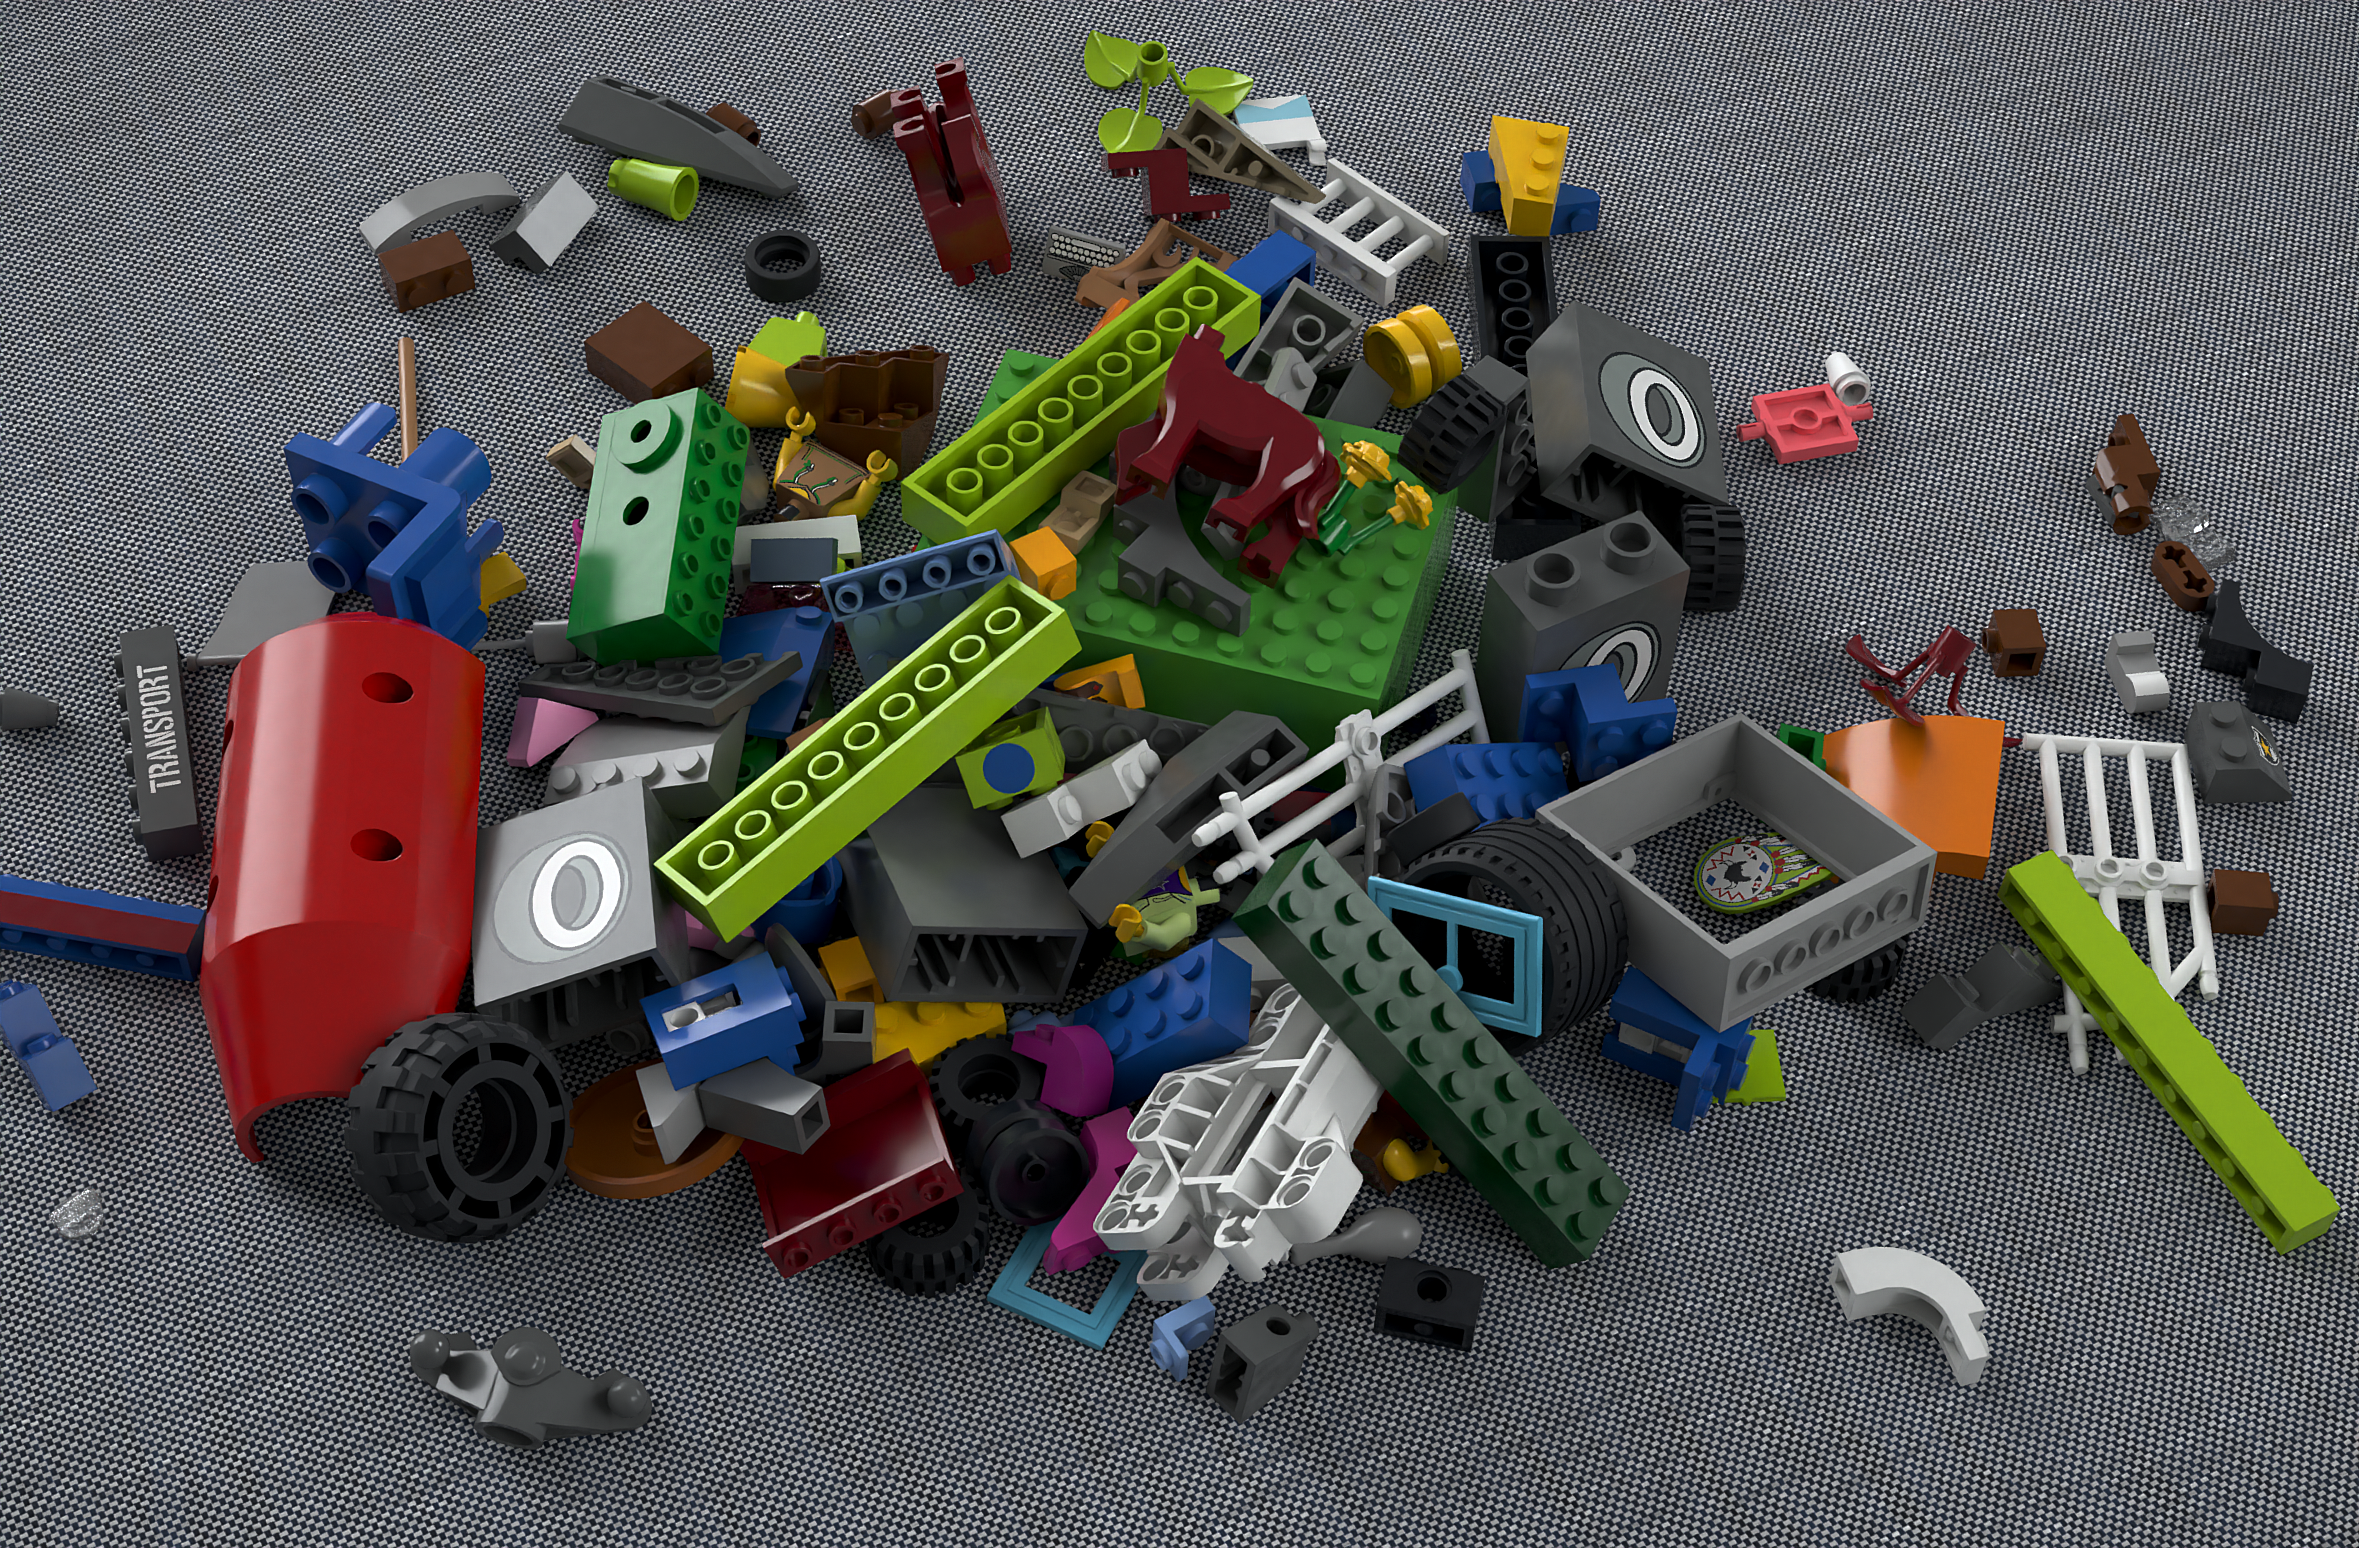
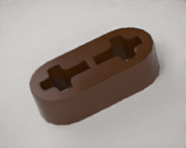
(2176, 577)

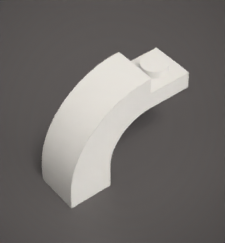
(1921, 1288)

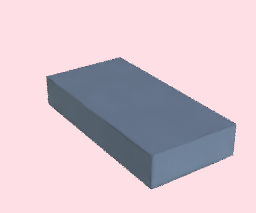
(793, 560)

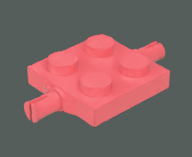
(1804, 423)

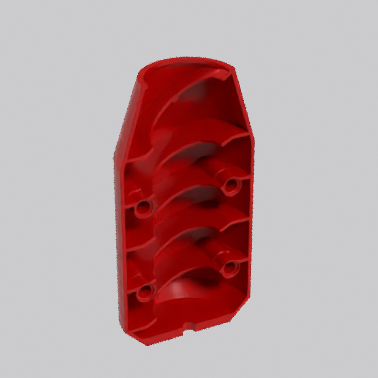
(338, 855)

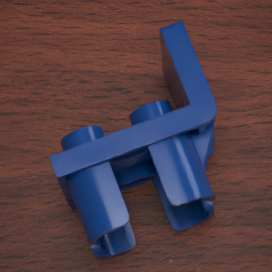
(397, 528)

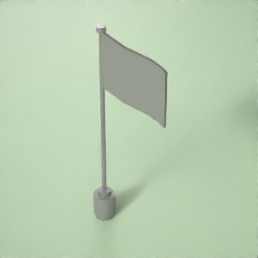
(287, 595)

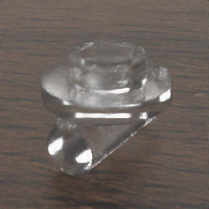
(78, 1215)

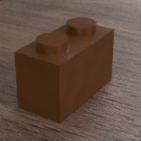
(426, 271)

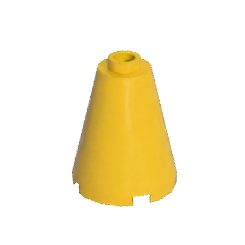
(760, 391)

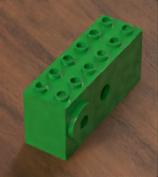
(659, 531)

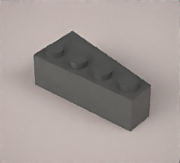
(1507, 466)

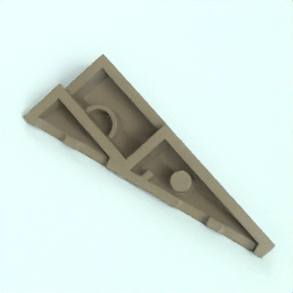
(1228, 153)

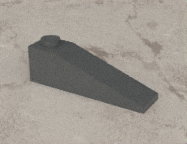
(1349, 394)

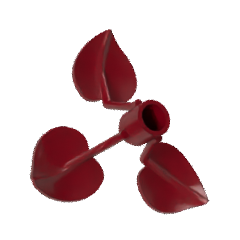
(1943, 656)

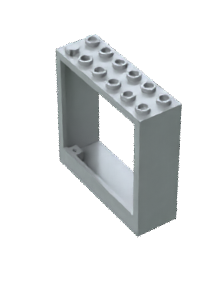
(1880, 861)

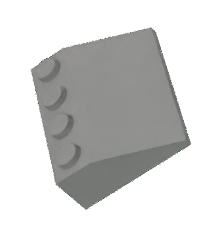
(683, 763)

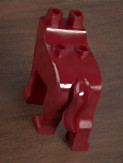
(954, 175)
(1237, 437)

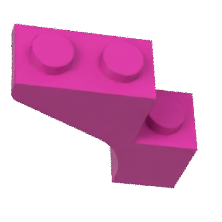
(1109, 1155)

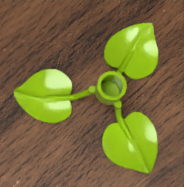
(1115, 60)

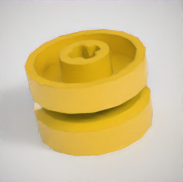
(1413, 354)

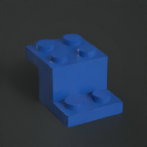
(1594, 719)

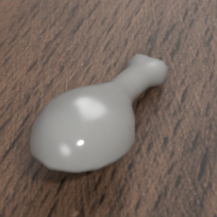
(1370, 1238)

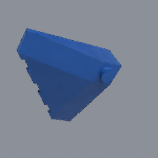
(773, 633)

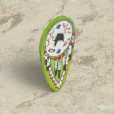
(1755, 873)

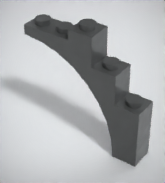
(1166, 563)
(765, 1100)

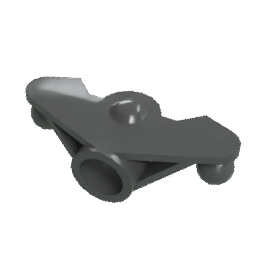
(524, 1390)

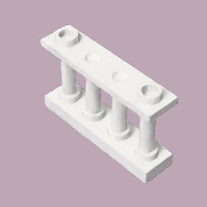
(1353, 260)

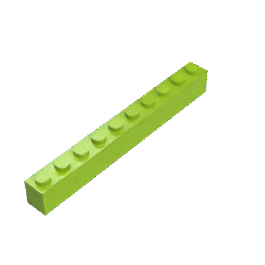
(2169, 1053)

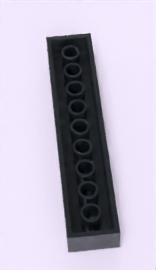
(1509, 310)

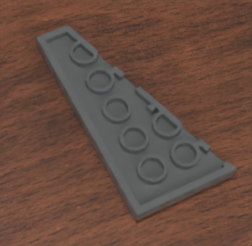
(676, 688)

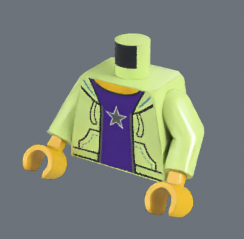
(1163, 913)

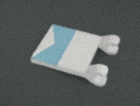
(1282, 125)

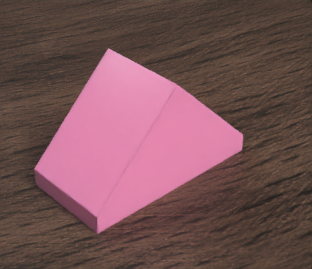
(543, 727)

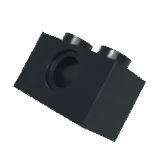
(1442, 1323)

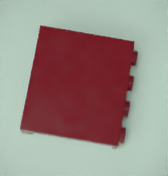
(863, 1174)

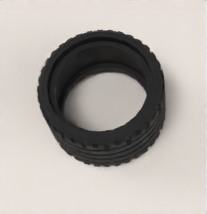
(1548, 878)

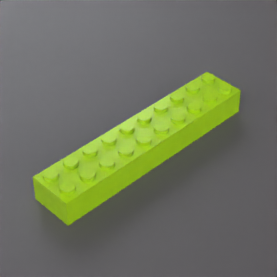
(1073, 409)
(867, 757)

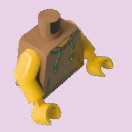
(821, 483)

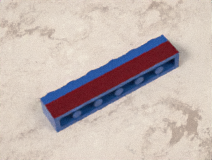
(101, 928)

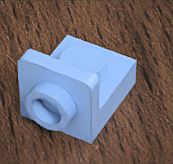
(1181, 1330)

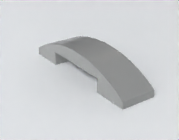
(433, 201)

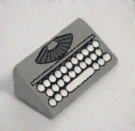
(1074, 253)

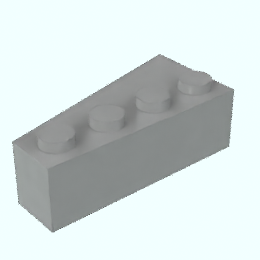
(1301, 320)

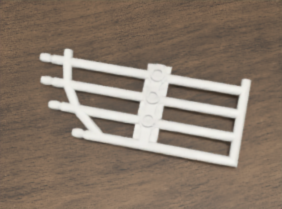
(1359, 748)
(2130, 878)

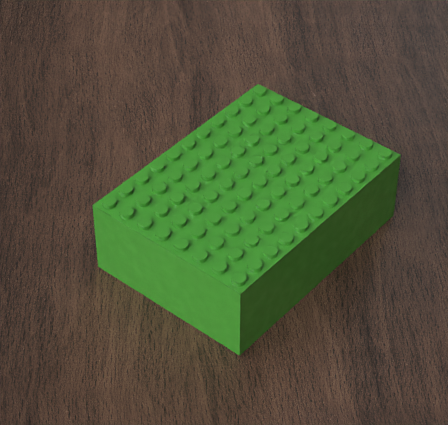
(1317, 646)

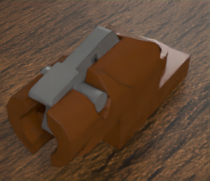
(2125, 478)

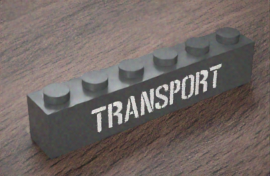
(160, 744)

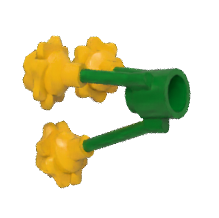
(1364, 464)

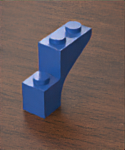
(1575, 206)
(40, 1048)

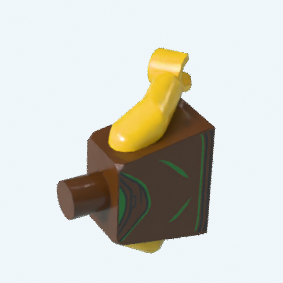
(1386, 1155)

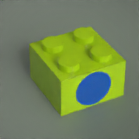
(1012, 759)

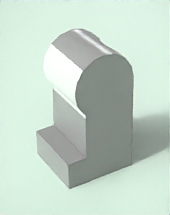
(2137, 672)

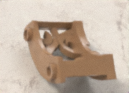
(1145, 267)

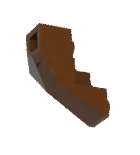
(873, 402)

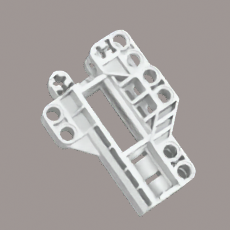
(1236, 1183)

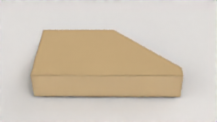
(574, 460)

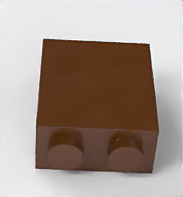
(648, 355)

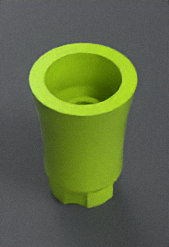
(655, 186)

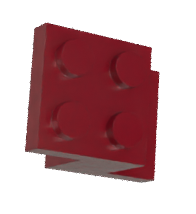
(1165, 184)

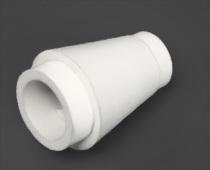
(1847, 379)

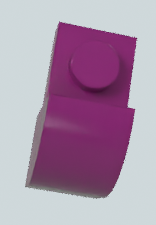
(1077, 1069)

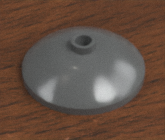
(803, 974)

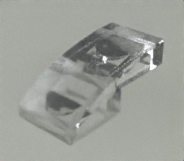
(2187, 523)

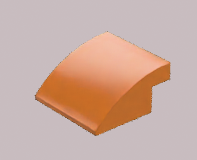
(1928, 780)

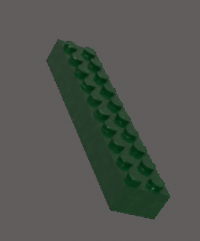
(1432, 1054)

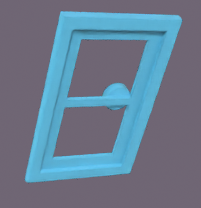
(1526, 929)
(1092, 1329)

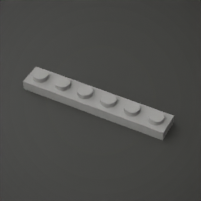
(1292, 383)

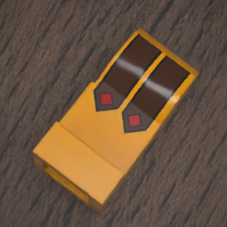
(1108, 682)

